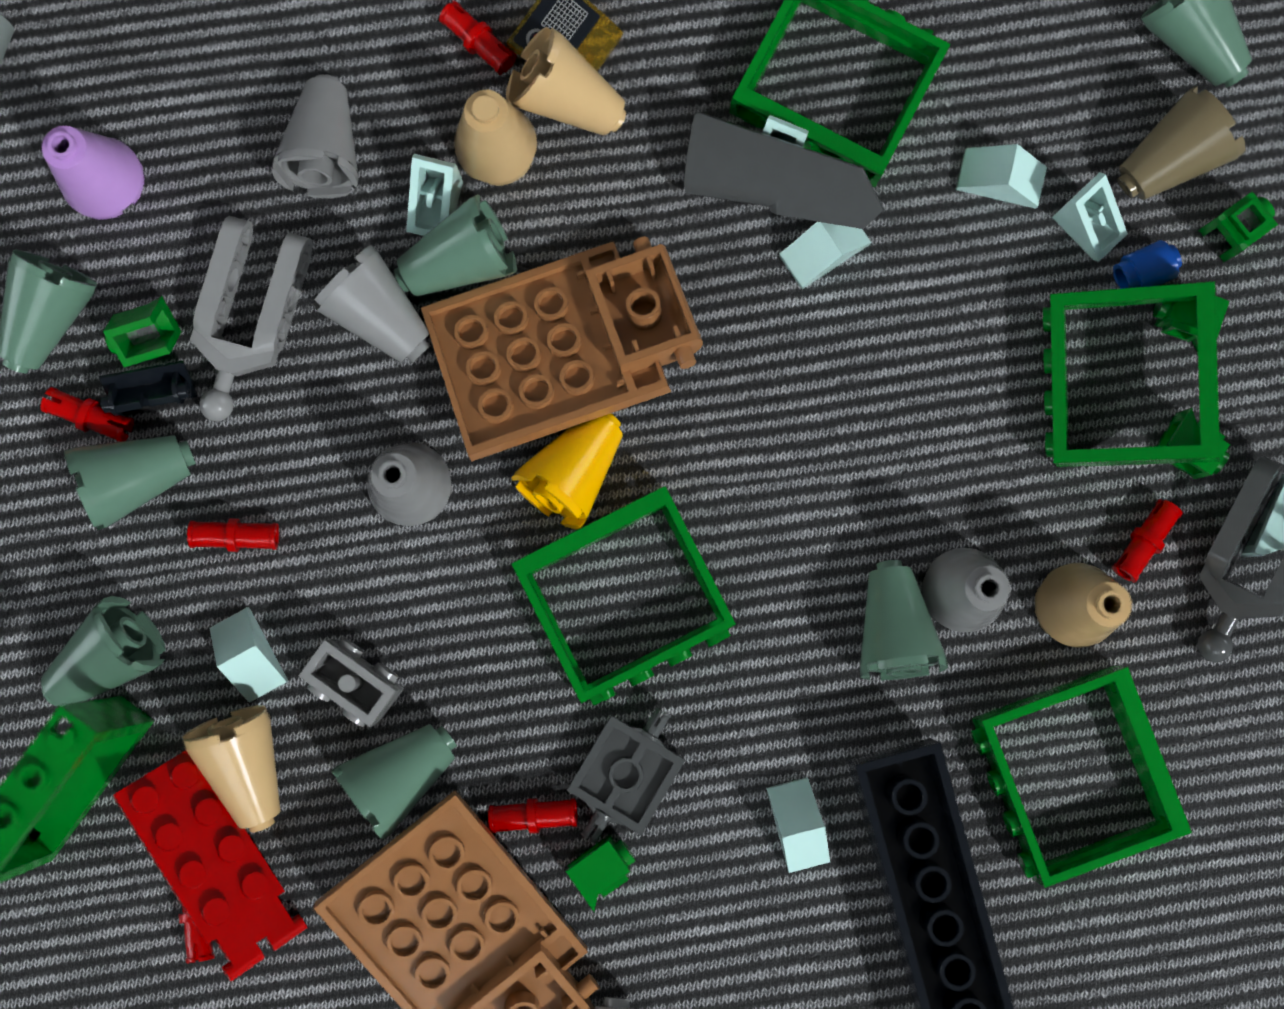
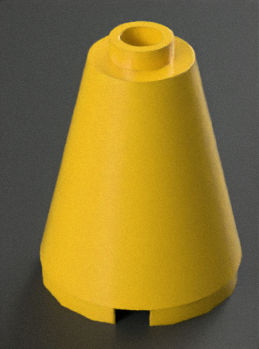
(571, 470)

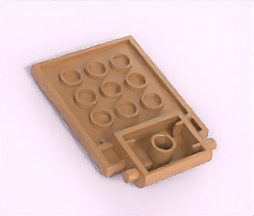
(561, 344)
(456, 921)

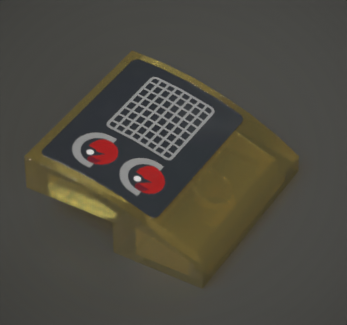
(577, 21)

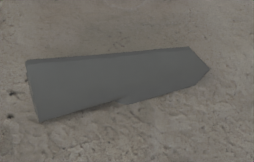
(770, 172)

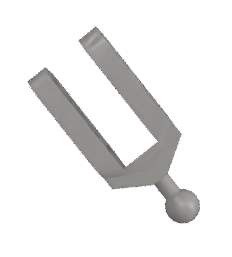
(216, 302)

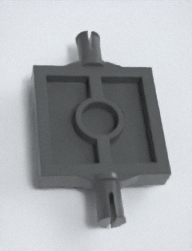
(626, 775)

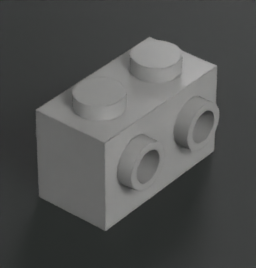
(351, 682)

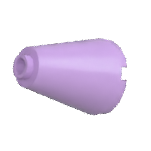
(93, 171)

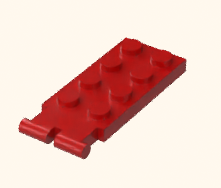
(208, 863)

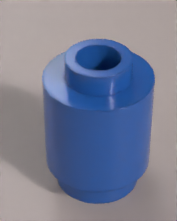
(1148, 266)

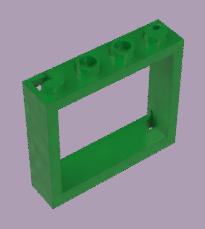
(882, 25)
(1056, 363)
(641, 668)
(1147, 759)
(64, 778)

